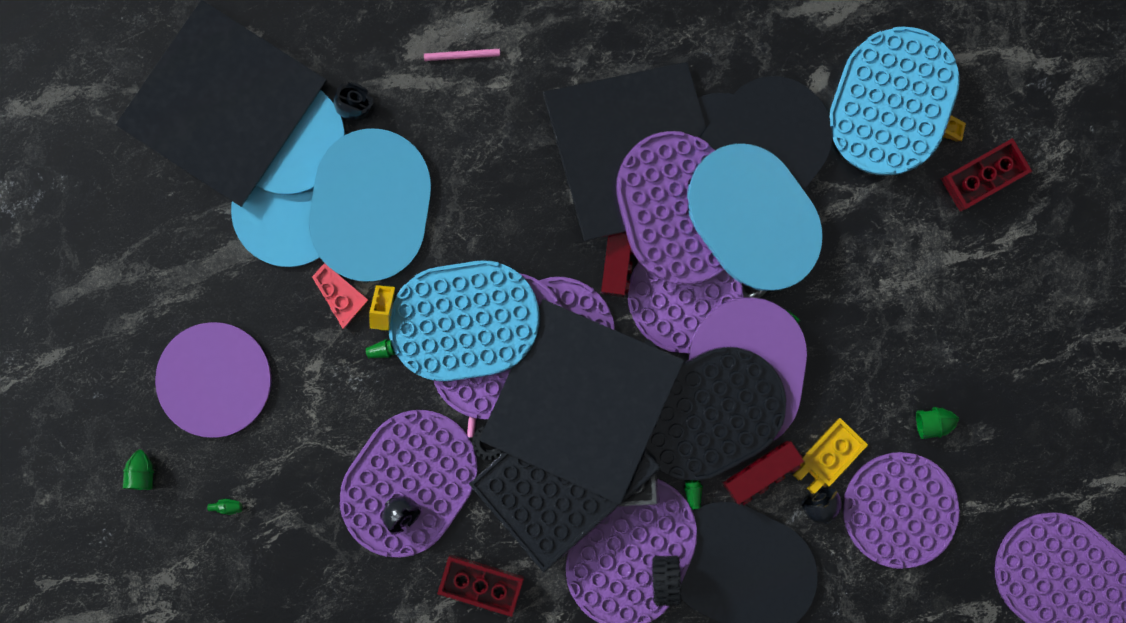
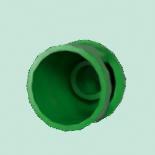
(935, 423)
(138, 472)

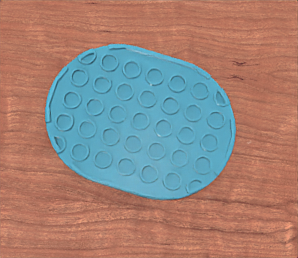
(894, 101)
(299, 158)
(369, 204)
(754, 217)
(276, 227)
(464, 321)

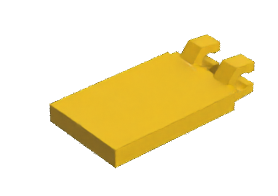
(830, 455)

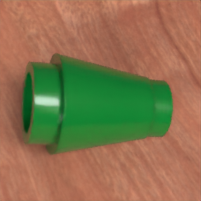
(380, 350)
(693, 492)

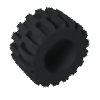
(666, 580)

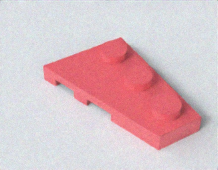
(340, 295)

